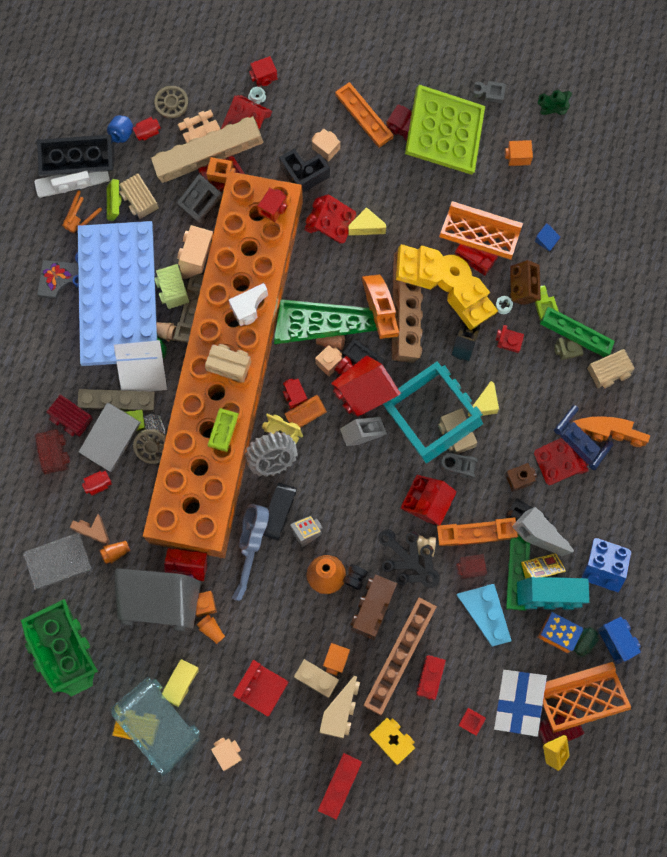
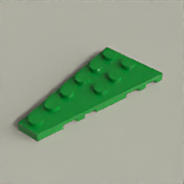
(317, 320)

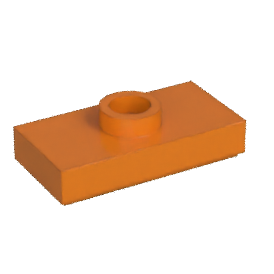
(306, 411)

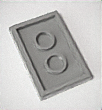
(109, 437)

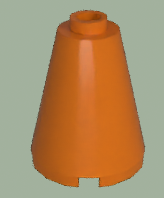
(329, 581)

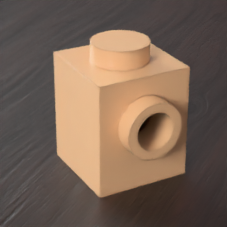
(325, 144)
(328, 359)
(226, 753)

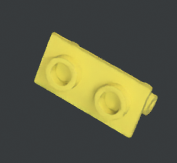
(276, 423)

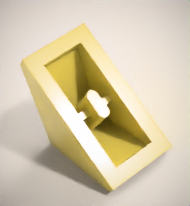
(367, 224)
(487, 401)

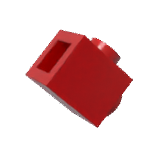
(263, 72)
(272, 204)

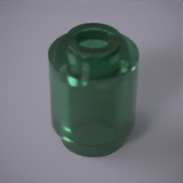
(586, 641)

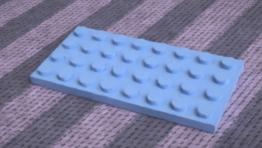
(115, 289)

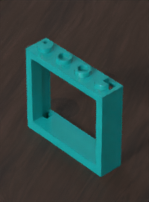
(453, 435)

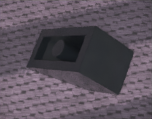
(465, 342)

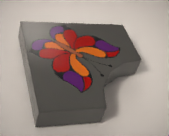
(55, 277)

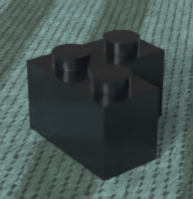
(304, 173)

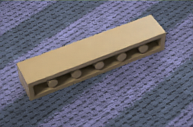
(197, 152)

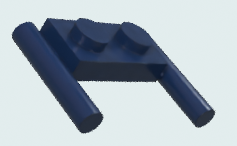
(580, 441)

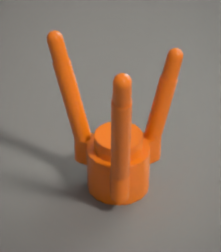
(72, 221)

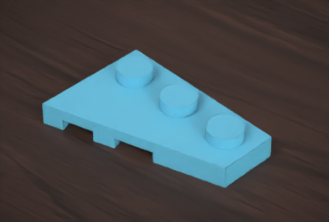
(487, 613)

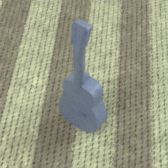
(253, 528)

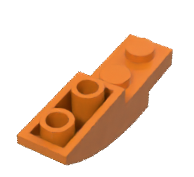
(381, 305)
(620, 429)

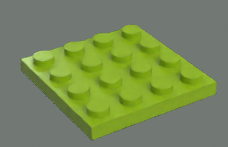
(445, 129)

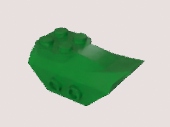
(59, 649)

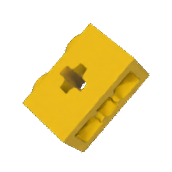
(395, 752)

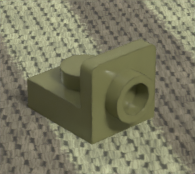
(567, 349)

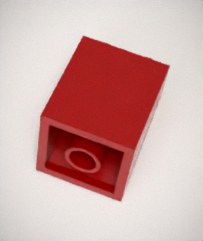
(364, 387)

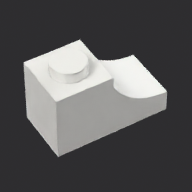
(246, 304)

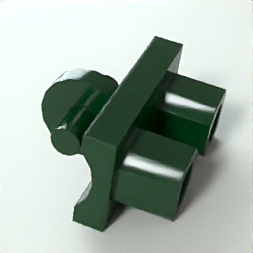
(556, 102)

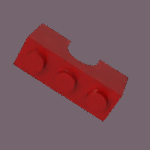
(340, 786)

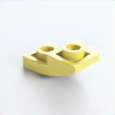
(179, 682)

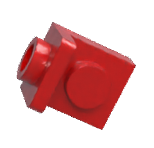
(509, 339)

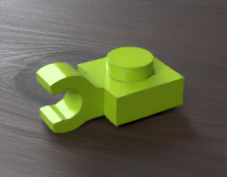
(545, 302)

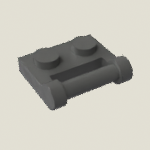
(196, 195)

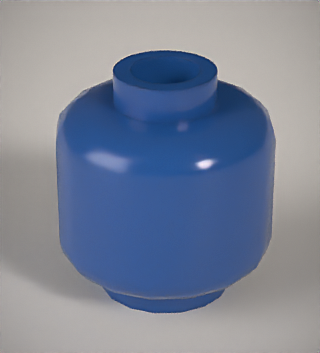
(120, 128)

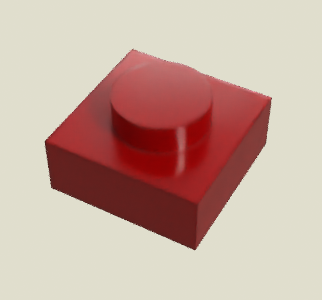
(472, 721)

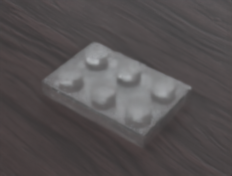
(57, 561)

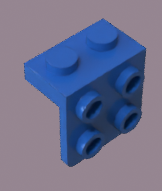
(607, 565)

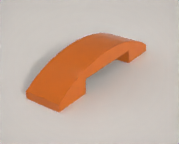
(477, 532)

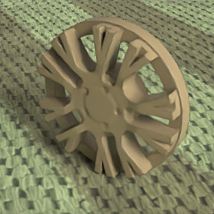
(171, 102)
(150, 446)

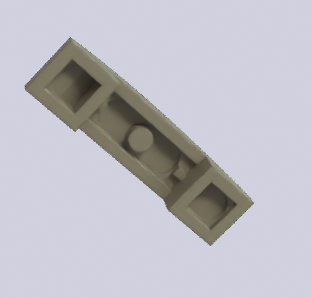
(184, 326)

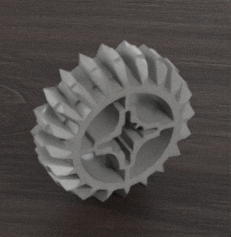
(271, 454)

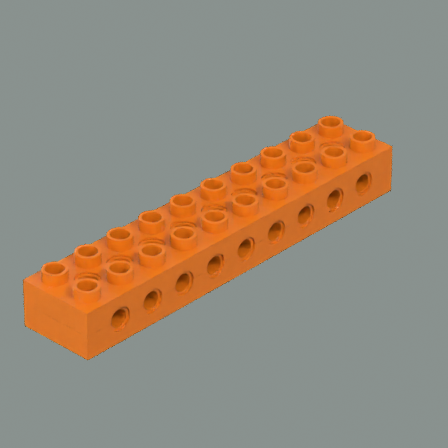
(193, 408)

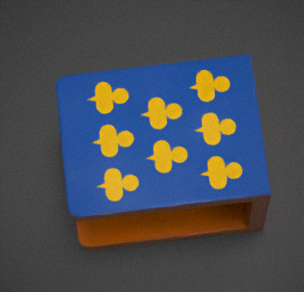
(560, 632)

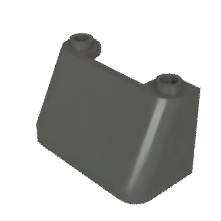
(156, 598)

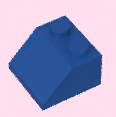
(619, 640)

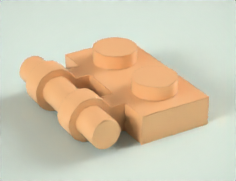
(200, 131)

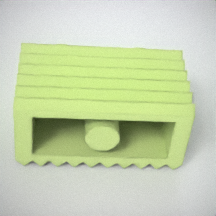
(172, 286)

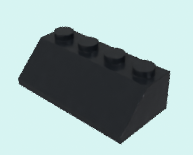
(75, 155)

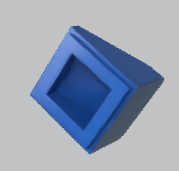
(547, 237)

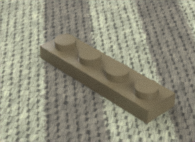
(121, 399)

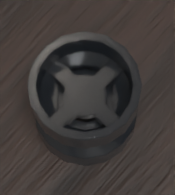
(355, 576)

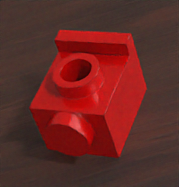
(294, 393)

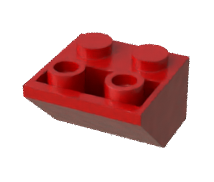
(428, 499)

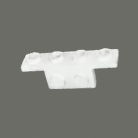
(68, 182)

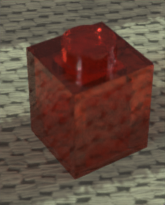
(471, 566)

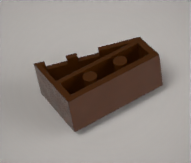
(373, 606)

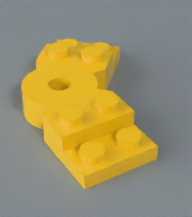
(451, 273)

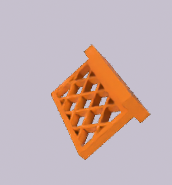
(481, 222)
(581, 680)

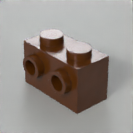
(525, 282)

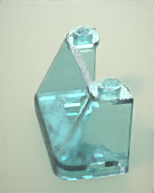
(155, 725)

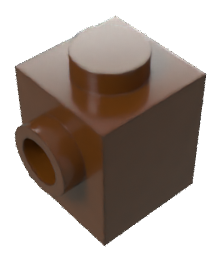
(521, 477)

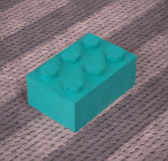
(553, 593)

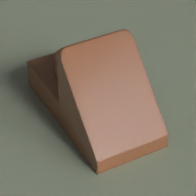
(96, 532)

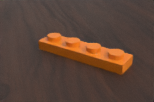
(364, 115)

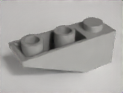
(538, 531)

